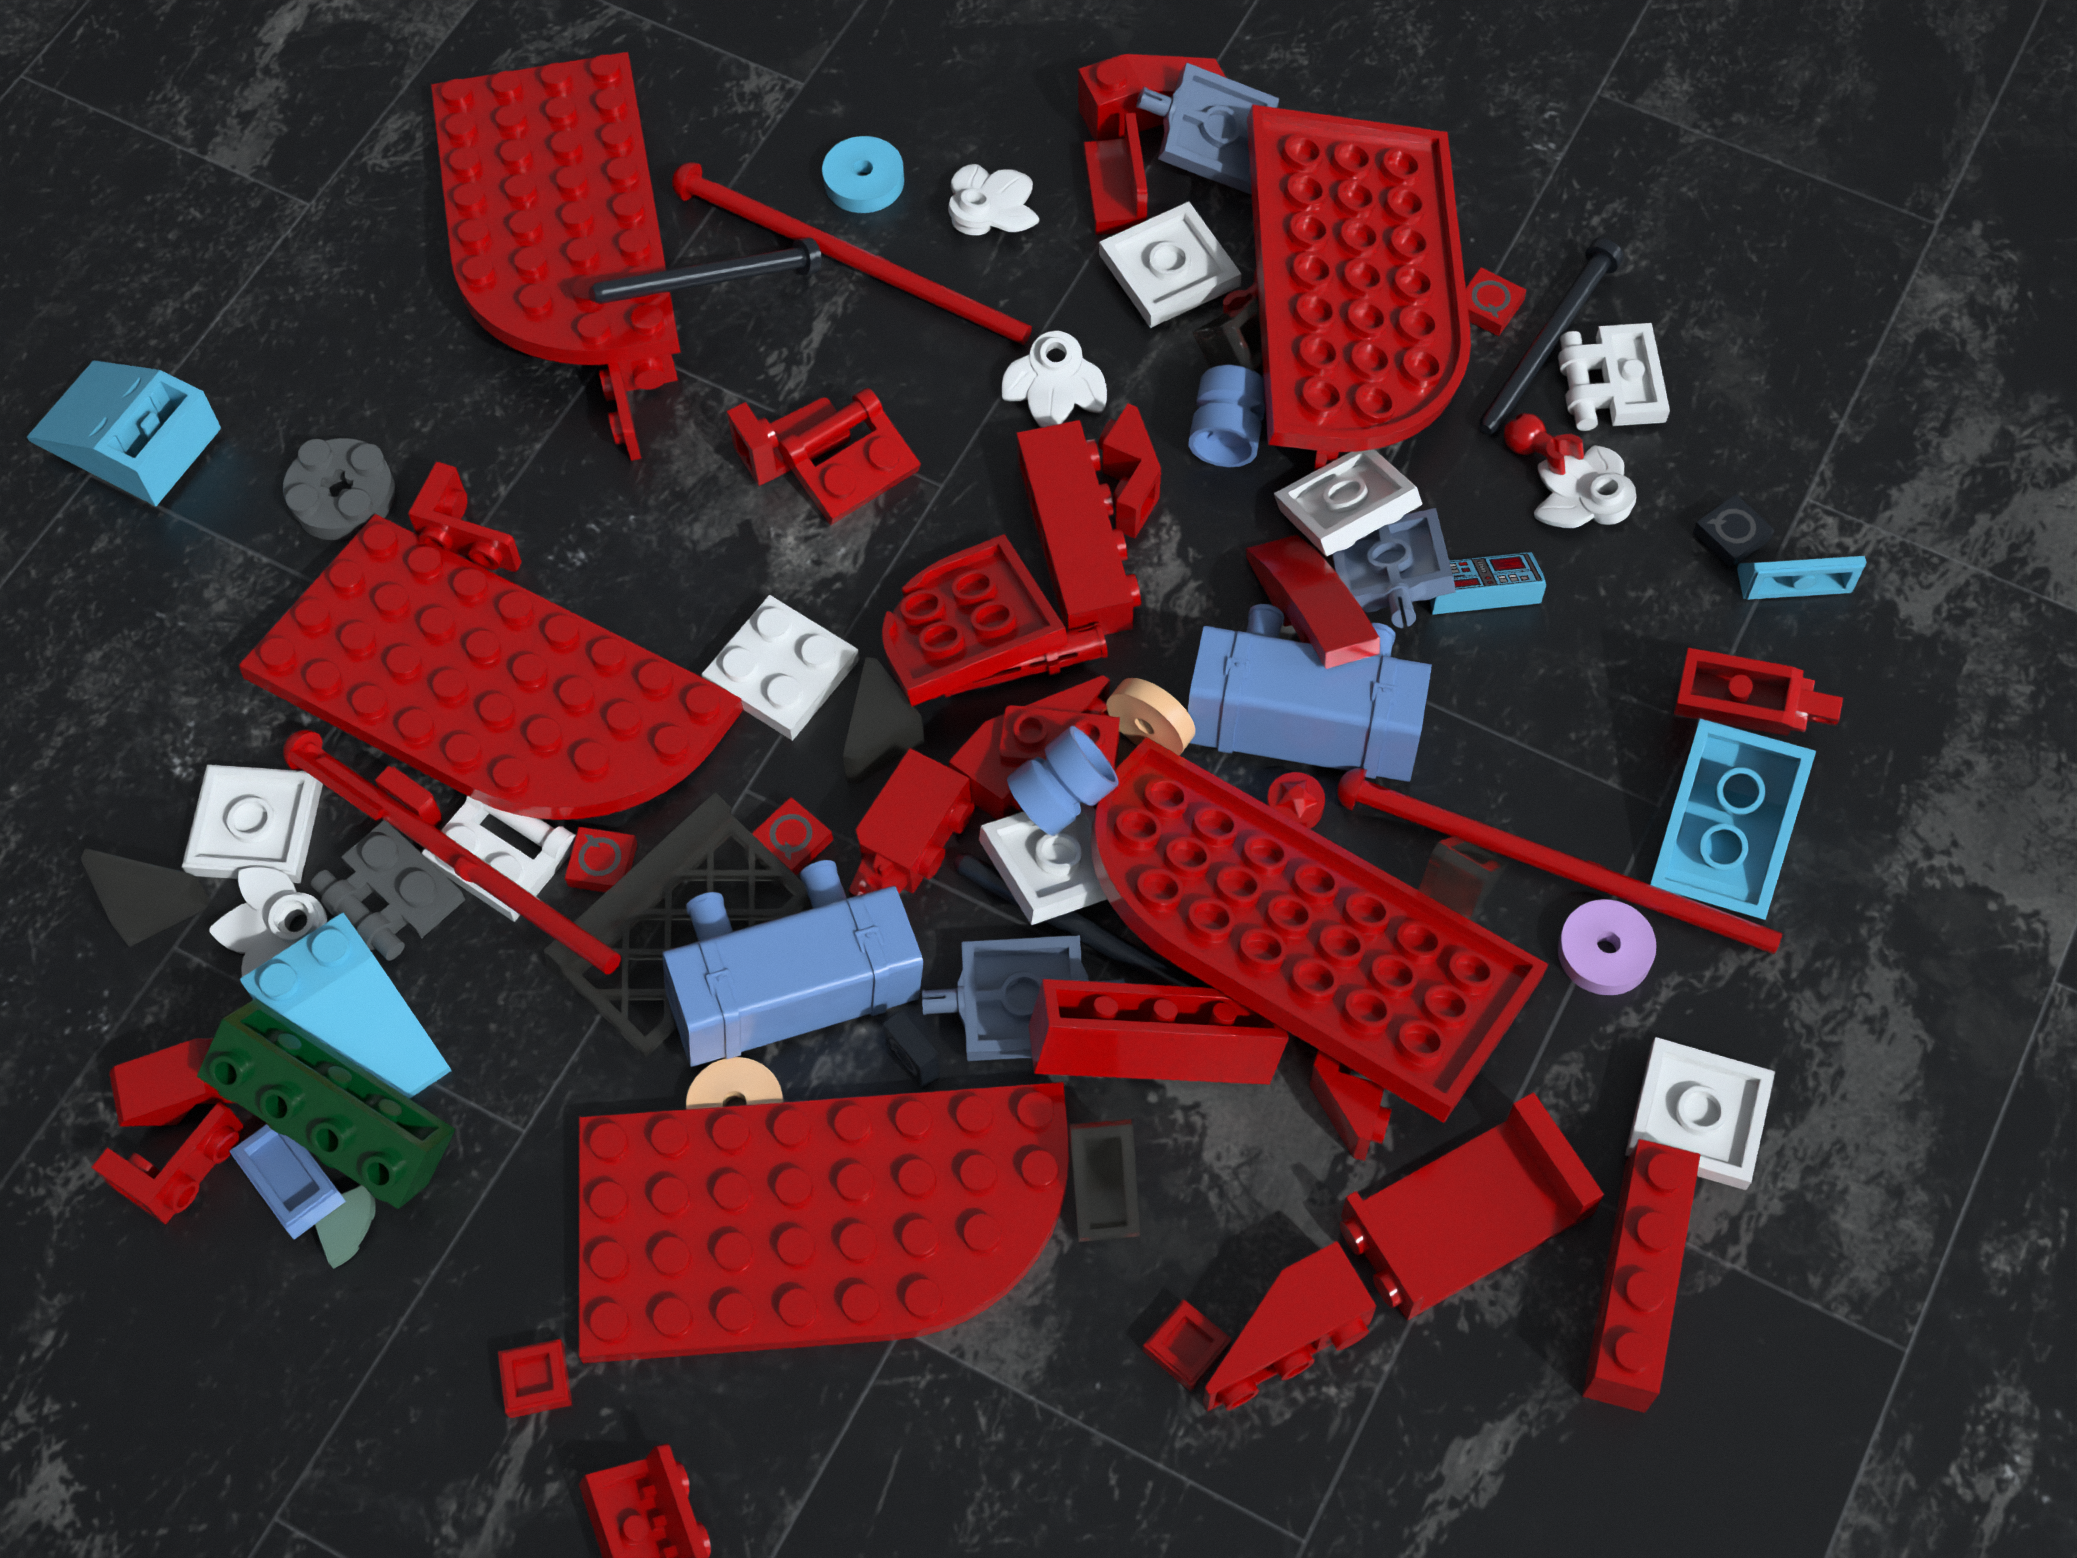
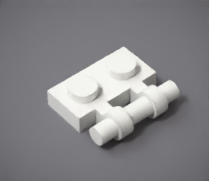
(1630, 373)

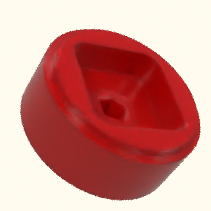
(1298, 798)

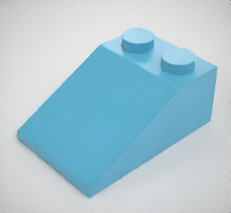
(1733, 818)
(348, 1002)

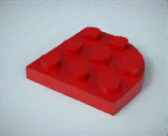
(968, 621)

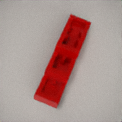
(1314, 601)

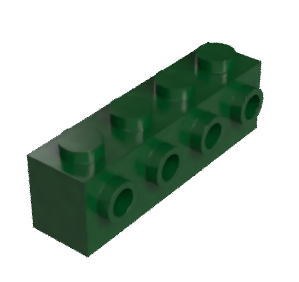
(325, 1103)

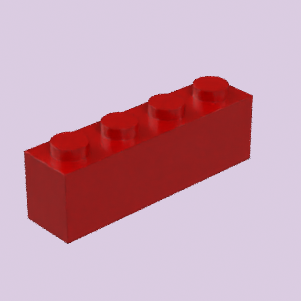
(1075, 528)
(1151, 1033)
(1642, 1276)

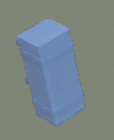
(1283, 704)
(791, 971)

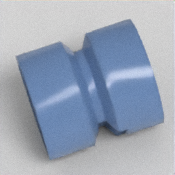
(1228, 417)
(1070, 774)

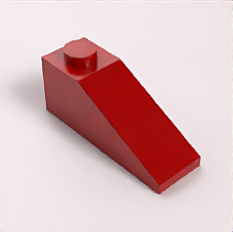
(1113, 87)

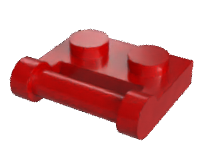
(857, 471)

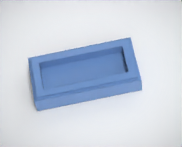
(287, 1179)

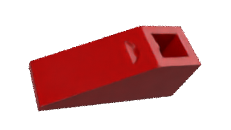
(980, 754)
(1303, 1312)

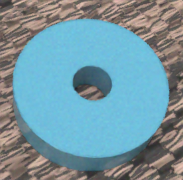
(866, 192)

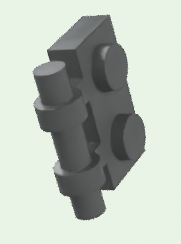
(399, 877)

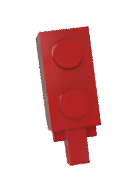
(1751, 694)
(910, 824)

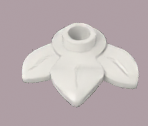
(990, 200)
(1055, 386)
(1587, 491)
(263, 923)

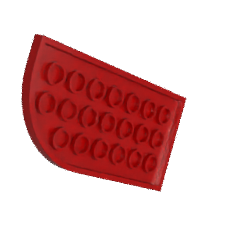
(547, 200)
(1355, 278)
(487, 682)
(1306, 930)
(812, 1218)

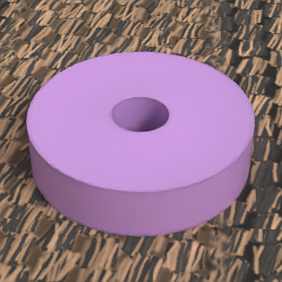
(1602, 971)

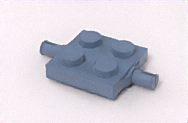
(1207, 125)
(1398, 566)
(1001, 990)

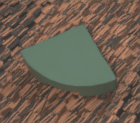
(346, 1226)

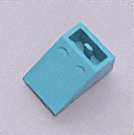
(129, 427)

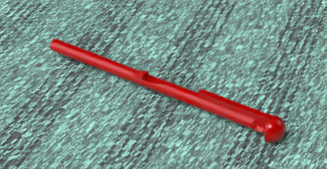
(688, 182)
(305, 752)
(1355, 788)

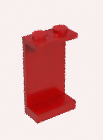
(1471, 1210)

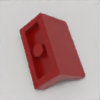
(1117, 180)

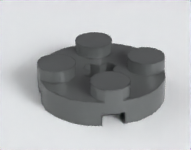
(333, 461)

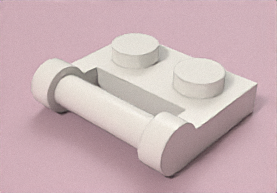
(526, 872)

